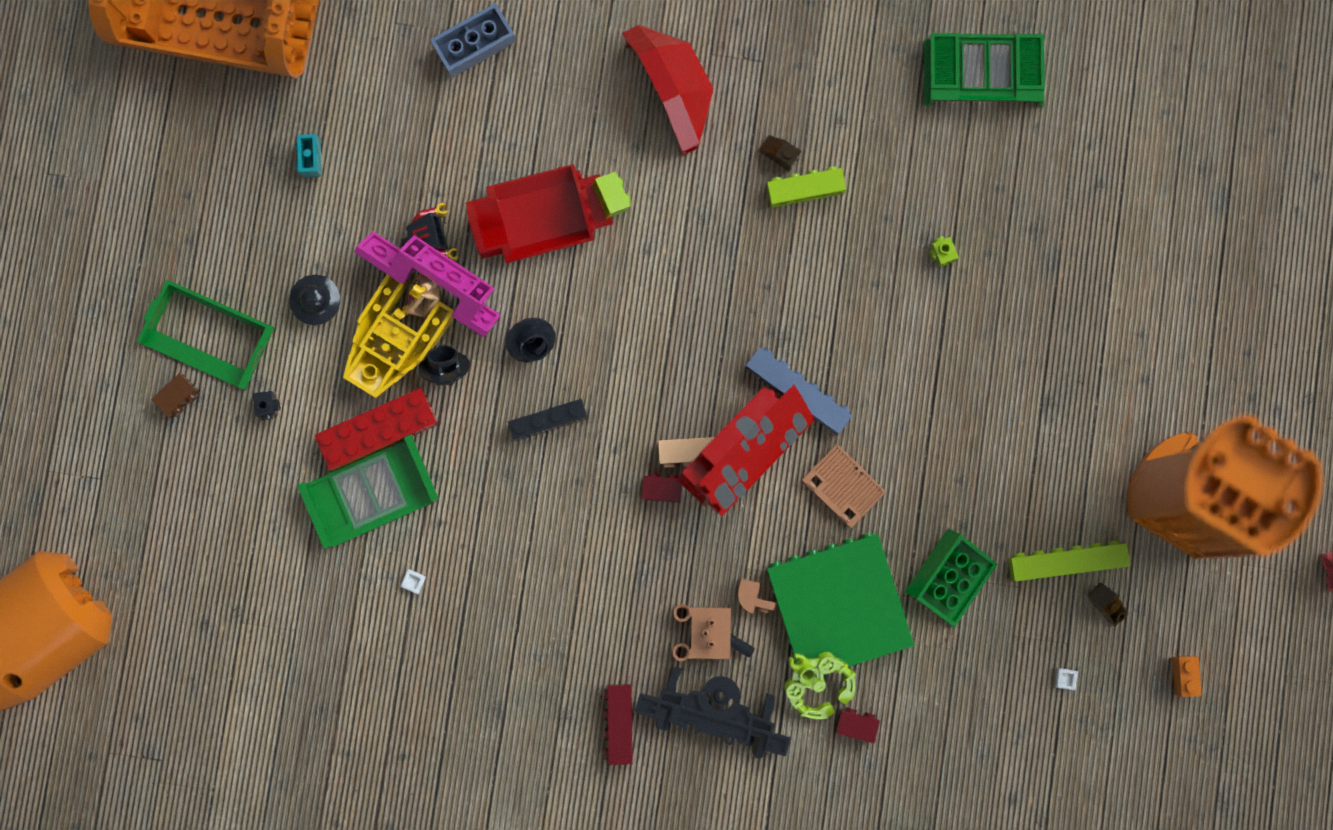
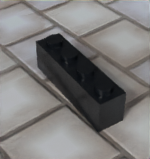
(547, 420)

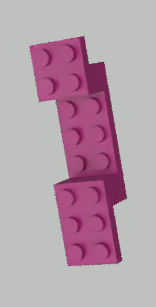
(439, 268)

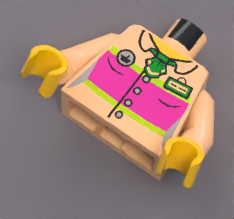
(421, 298)

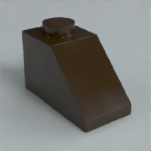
(780, 152)

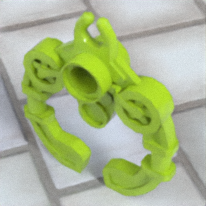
(813, 679)

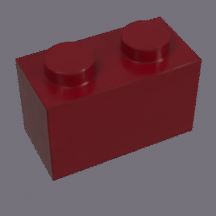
(661, 488)
(856, 725)

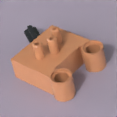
(710, 634)

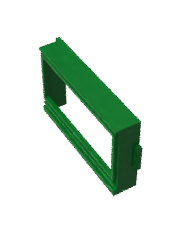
(191, 355)

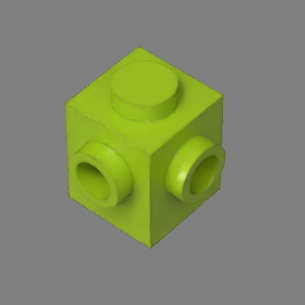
(943, 251)

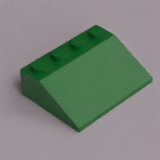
(951, 577)

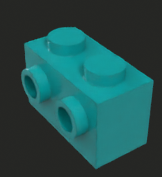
(309, 155)

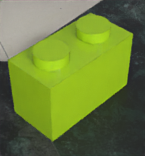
(611, 194)

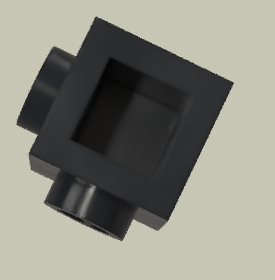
(266, 405)

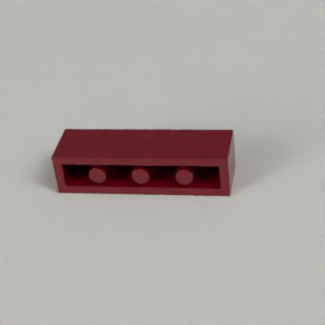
(619, 724)

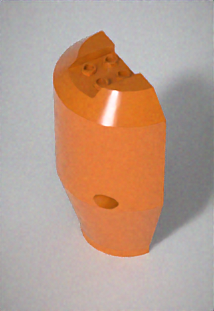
(45, 626)

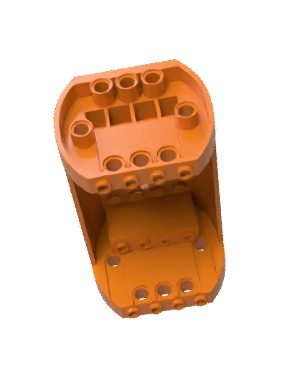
(156, 26)
(1229, 504)

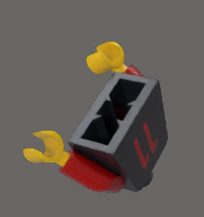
(429, 228)

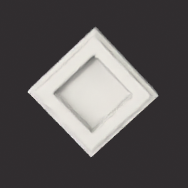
(413, 581)
(1066, 679)

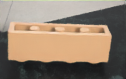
(681, 451)

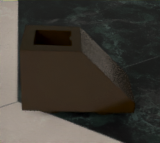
(1107, 604)

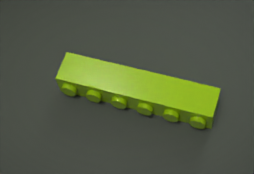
(1068, 562)

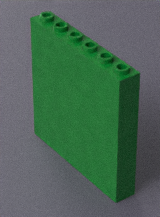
(841, 602)

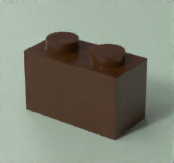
(175, 396)

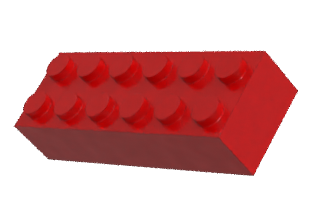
(376, 429)

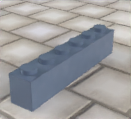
(781, 379)

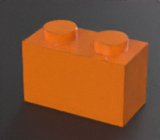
(1186, 676)

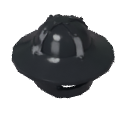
(314, 299)
(530, 339)
(444, 365)

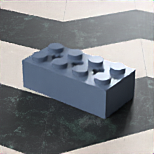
(473, 28)

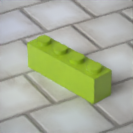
(806, 187)

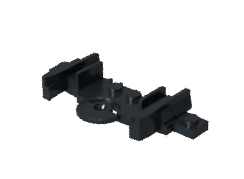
(733, 722)

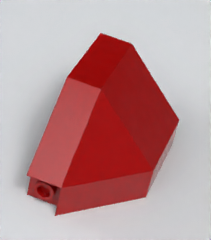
(677, 80)

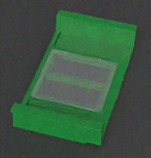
(984, 68)
(368, 493)

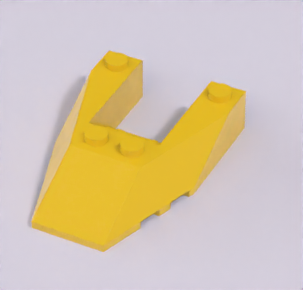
(385, 347)

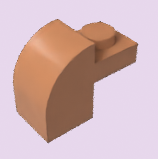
(747, 597)

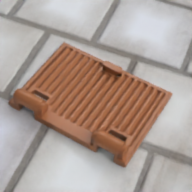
(844, 485)

